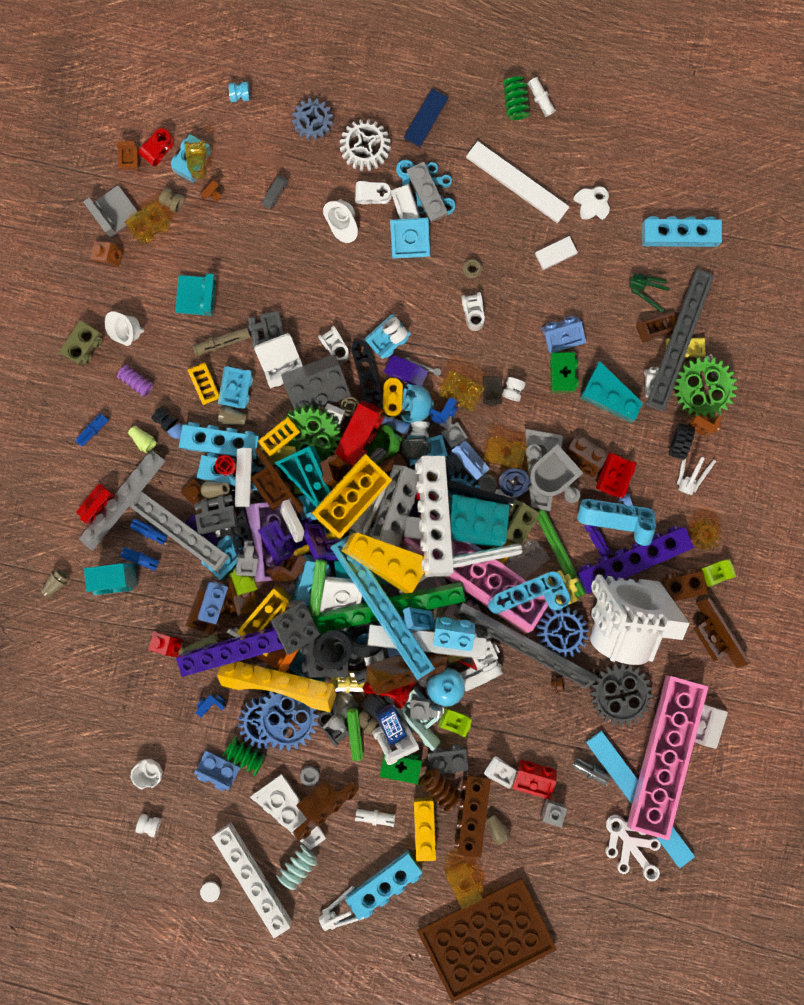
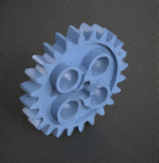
(275, 732)

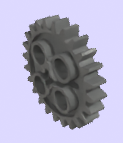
(624, 711)

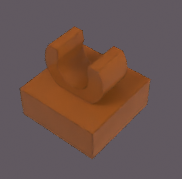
(210, 191)

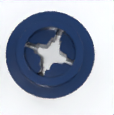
(518, 488)

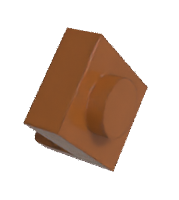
(128, 154)
(106, 253)

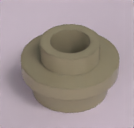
(472, 262)

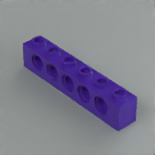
(681, 544)
(228, 651)

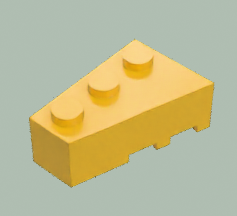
(271, 607)

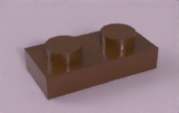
(193, 493)

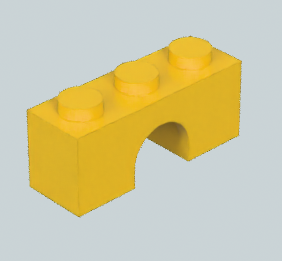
(424, 829)

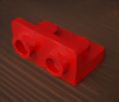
(94, 504)
(535, 779)

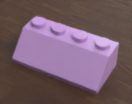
(257, 517)

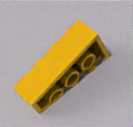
(390, 562)

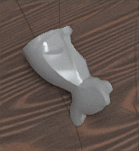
(341, 705)

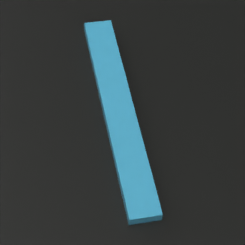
(385, 612)
(628, 783)

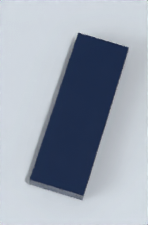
(426, 118)

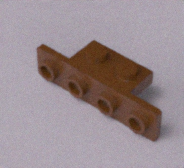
(271, 485)
(717, 636)
(321, 804)

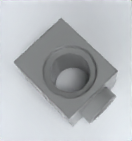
(553, 813)

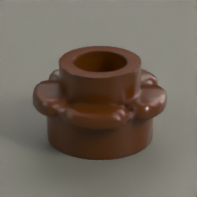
(558, 684)

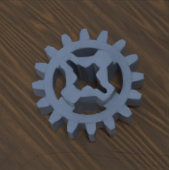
(305, 117)

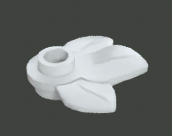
(591, 205)

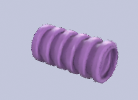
(134, 380)

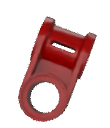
(155, 148)

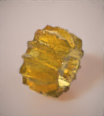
(707, 541)

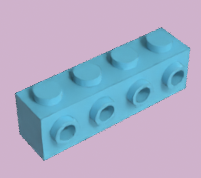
(305, 579)

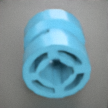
(238, 91)

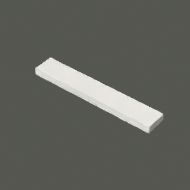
(517, 182)
(379, 638)

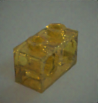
(145, 218)
(461, 389)

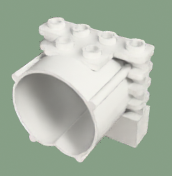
(633, 619)

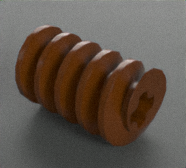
(440, 788)

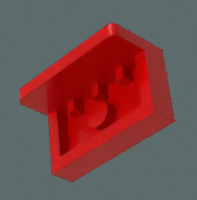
(616, 476)

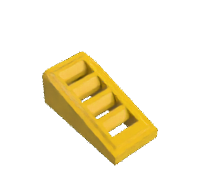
(215, 396)
(265, 445)

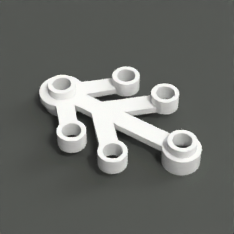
(630, 844)

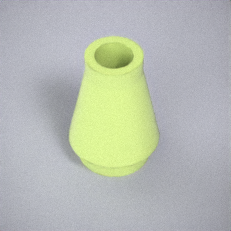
(142, 439)

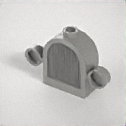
(553, 473)

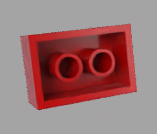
(360, 432)

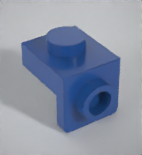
(449, 411)
(205, 704)

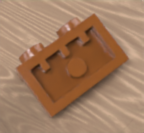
(704, 425)

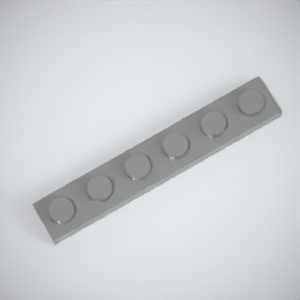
(122, 500)
(179, 531)

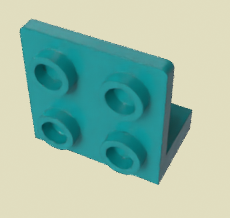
(196, 295)

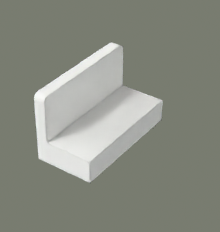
(710, 726)

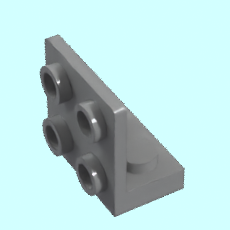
(111, 210)

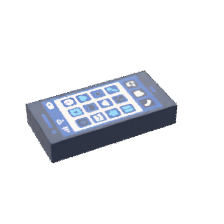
(390, 725)

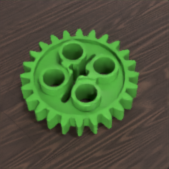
(723, 383)
(302, 419)

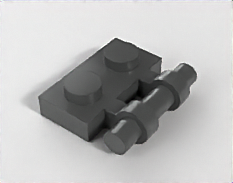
(270, 324)
(217, 519)

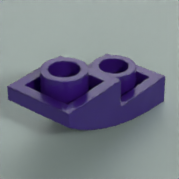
(405, 371)

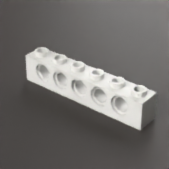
(437, 468)
(252, 880)

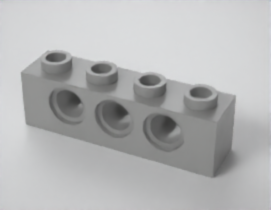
(393, 496)

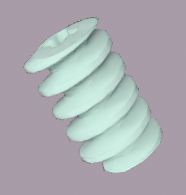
(298, 868)

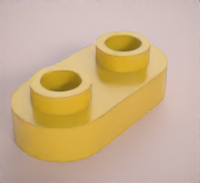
(392, 397)

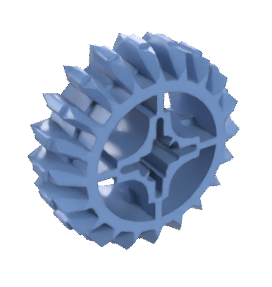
(579, 631)
(247, 719)

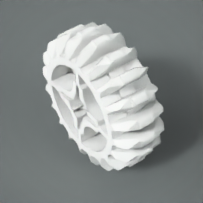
(359, 130)

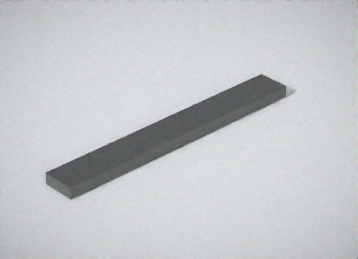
(679, 340)
(525, 646)

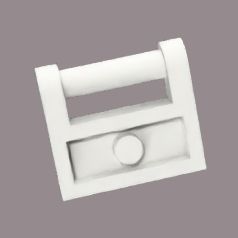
(404, 747)

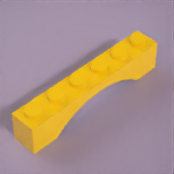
(308, 691)

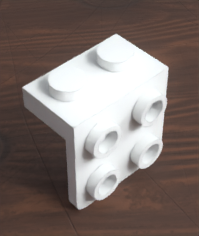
(277, 358)

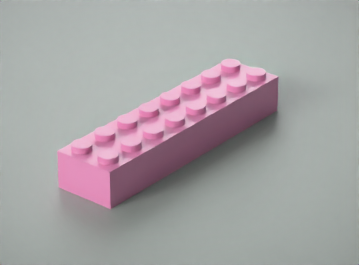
(486, 580)
(667, 757)

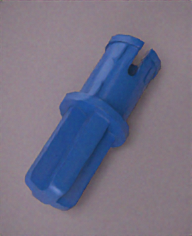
(92, 429)
(149, 531)
(140, 558)

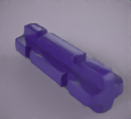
(598, 540)

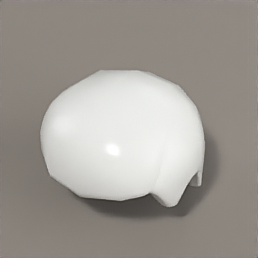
(146, 774)

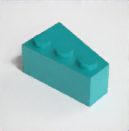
(611, 394)
(306, 473)

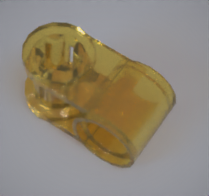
(196, 155)

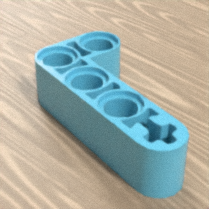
(620, 517)
(525, 593)

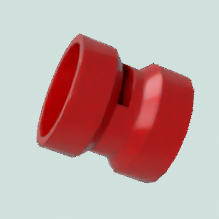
(225, 465)

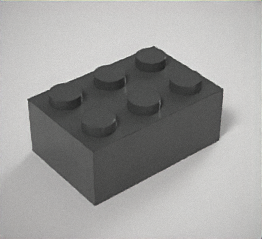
(316, 383)

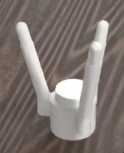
(689, 484)
(330, 920)

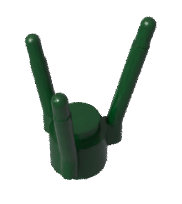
(639, 282)

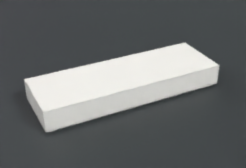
(243, 477)

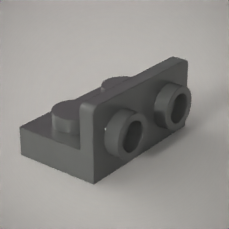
(448, 760)

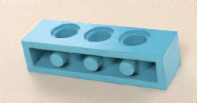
(711, 238)
(189, 440)
(207, 471)
(405, 863)

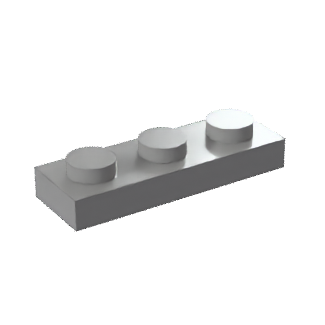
(427, 192)

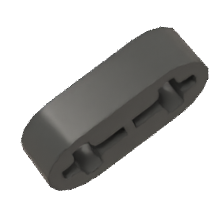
(275, 192)

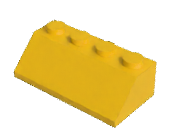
(351, 496)

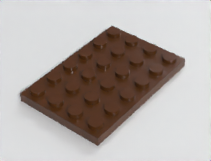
(486, 940)

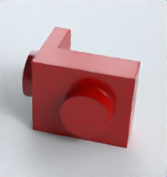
(165, 644)

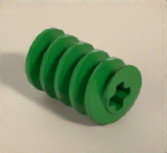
(515, 99)
(244, 756)

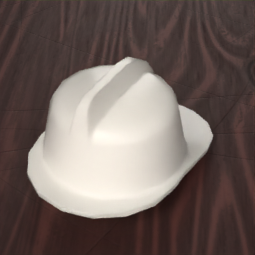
(341, 220)
(122, 328)

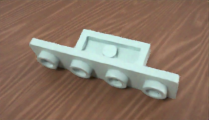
(419, 726)

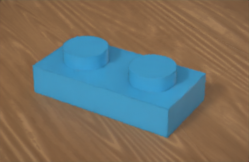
(419, 619)

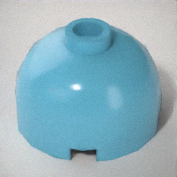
(416, 403)
(446, 687)

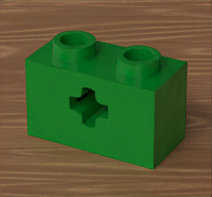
(558, 382)
(408, 774)

